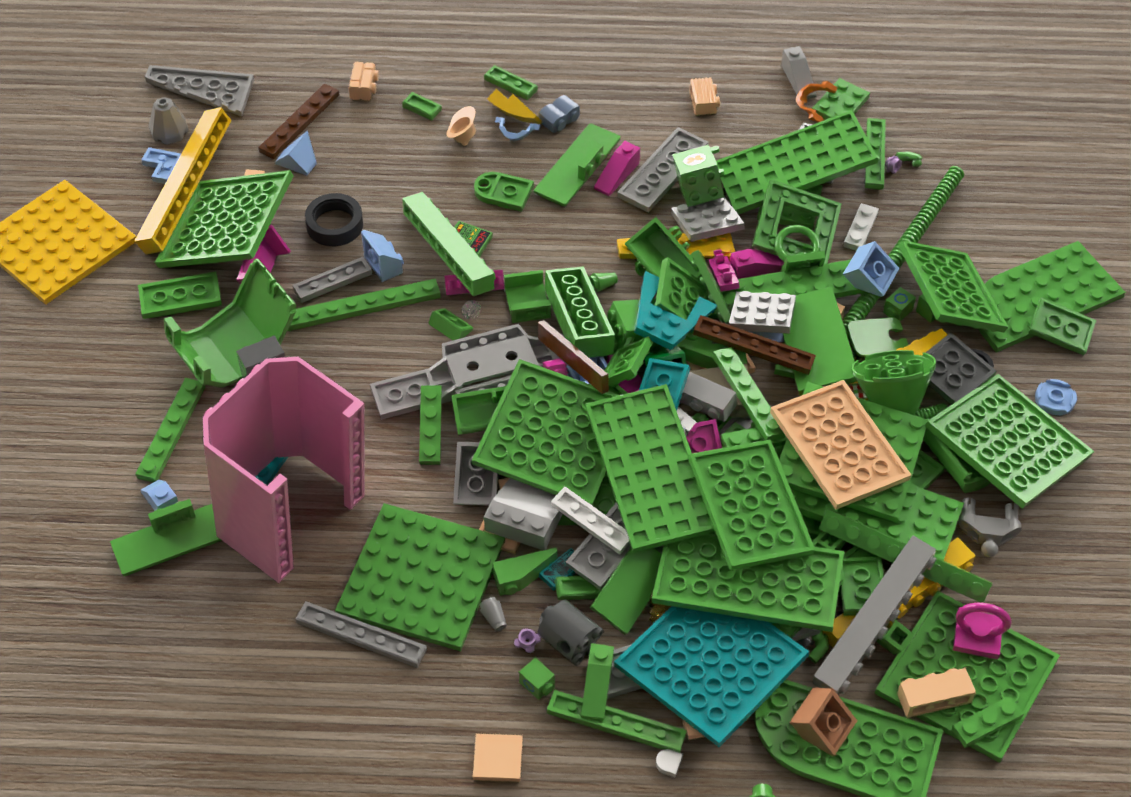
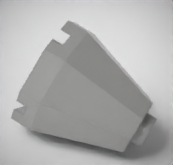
(167, 122)

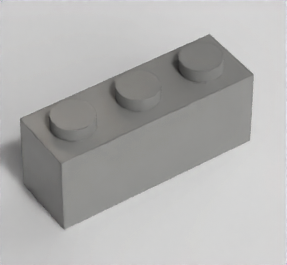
(708, 397)

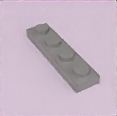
(332, 279)

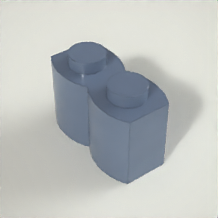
(559, 113)

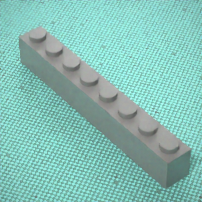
(875, 615)

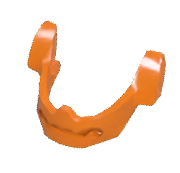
(801, 98)

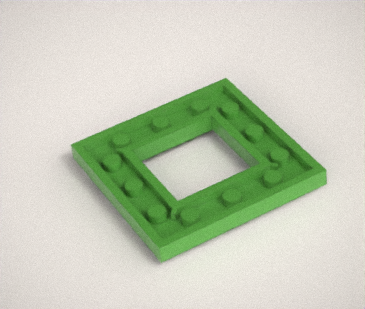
(782, 194)

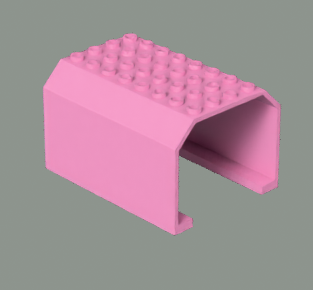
(274, 413)

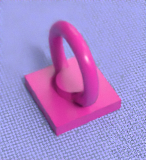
(979, 631)

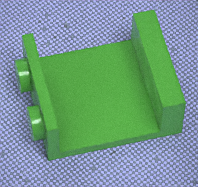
(526, 296)

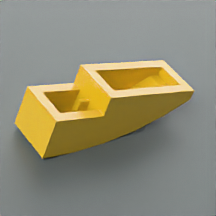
(513, 107)

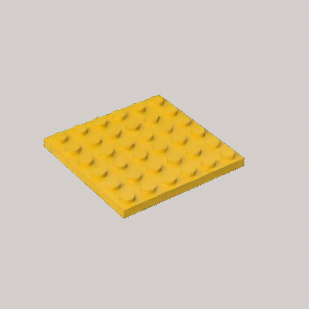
(59, 241)

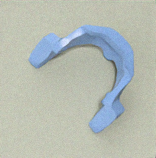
(515, 136)

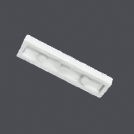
(591, 520)

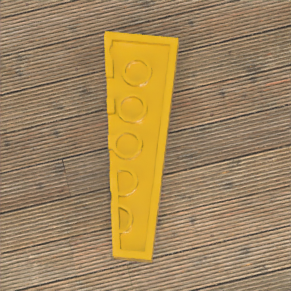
(705, 246)

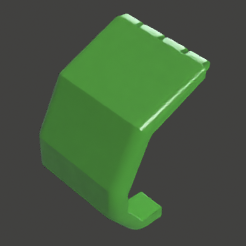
(256, 313)

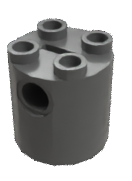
(568, 631)

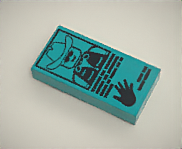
(557, 569)

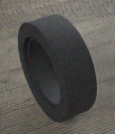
(332, 202)

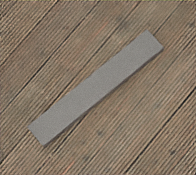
(361, 634)

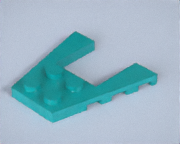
(662, 325)

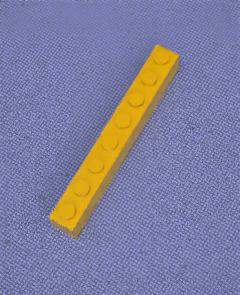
(957, 554)

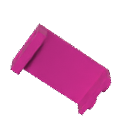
(270, 247)

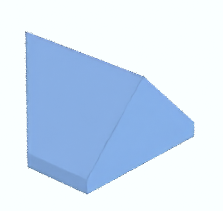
(298, 156)

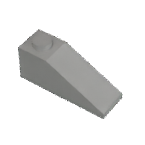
(797, 69)

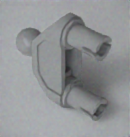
(989, 530)

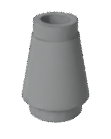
(492, 611)

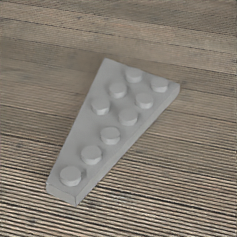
(209, 87)

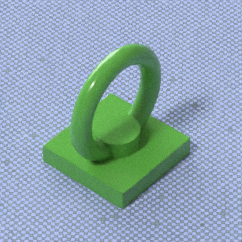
(803, 259)

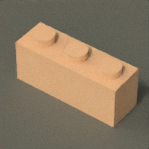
(936, 692)

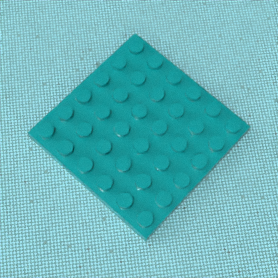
(711, 667)

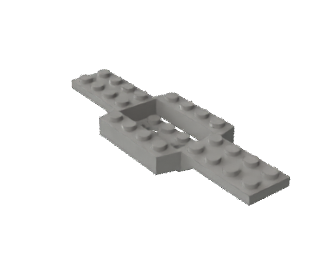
(486, 350)

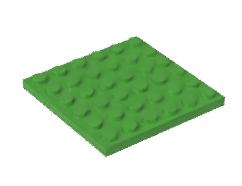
(225, 219)
(901, 431)
(544, 433)
(1009, 440)
(421, 576)
(1017, 672)

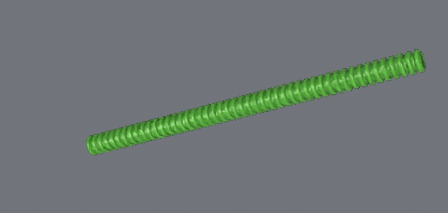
(912, 234)

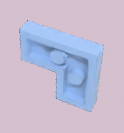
(163, 161)

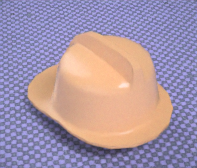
(462, 126)

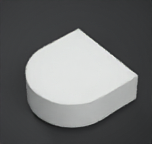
(668, 762)

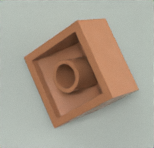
(824, 720)

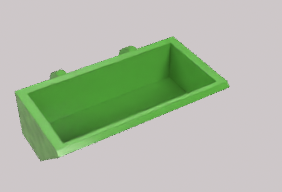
(656, 243)

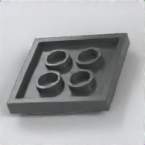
(957, 369)

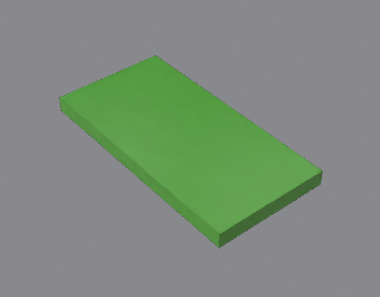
(820, 331)

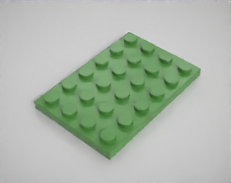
(952, 287)
(751, 504)

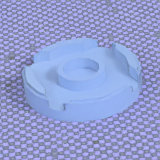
(1055, 397)

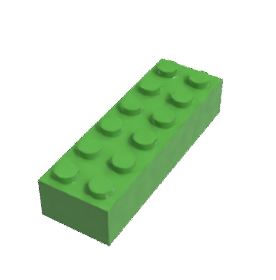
(579, 311)

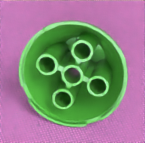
(895, 378)

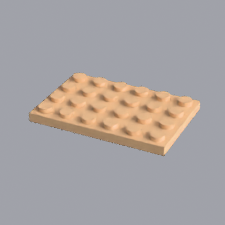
(840, 444)

